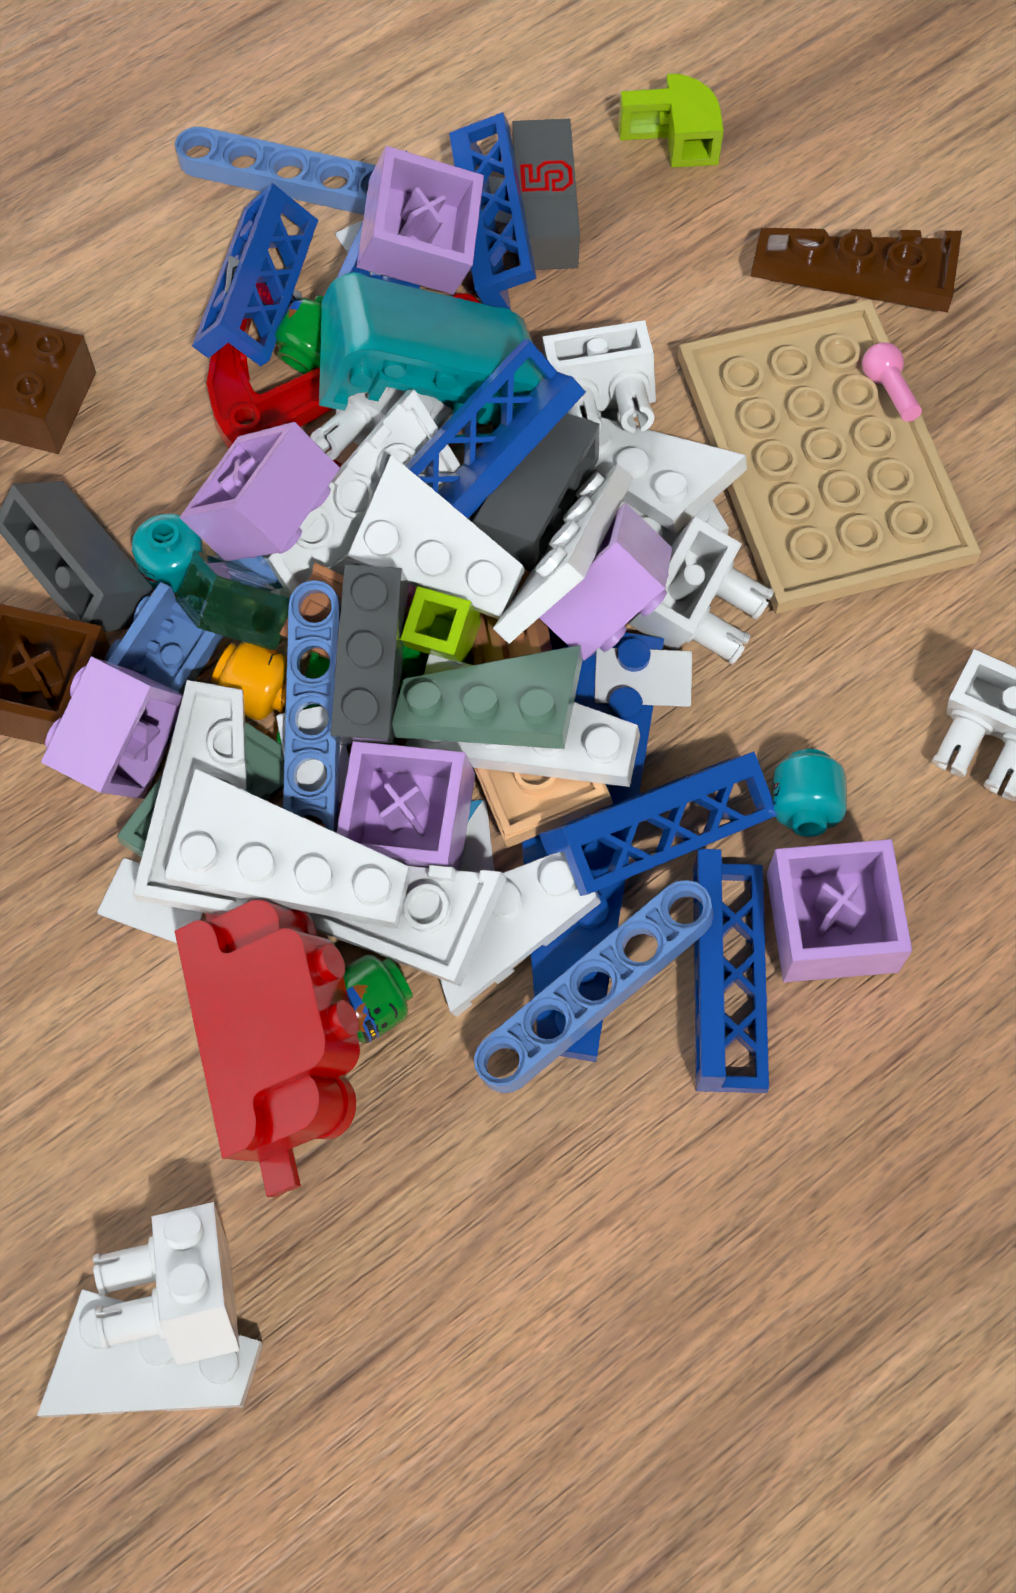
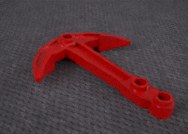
(236, 402)

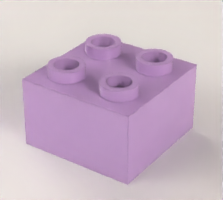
(420, 220)
(261, 493)
(621, 582)
(113, 729)
(408, 803)
(838, 910)

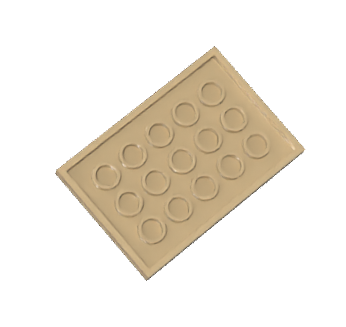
(834, 476)

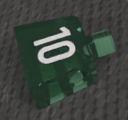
(233, 601)

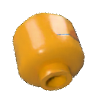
(258, 673)

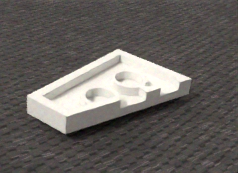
(669, 473)
(530, 912)
(139, 1373)

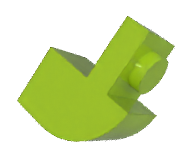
(682, 113)
(441, 625)

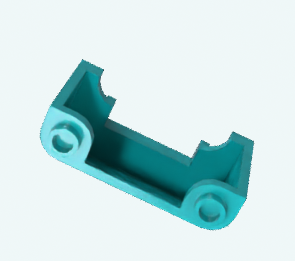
(417, 340)

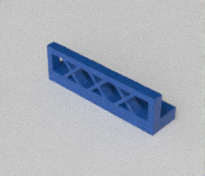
(255, 234)
(488, 269)
(509, 443)
(647, 807)
(710, 983)

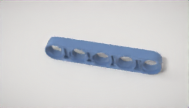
(269, 160)
(304, 692)
(584, 1014)

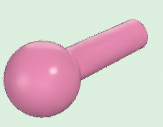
(884, 366)

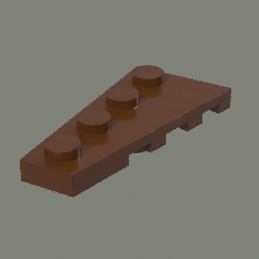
(879, 268)

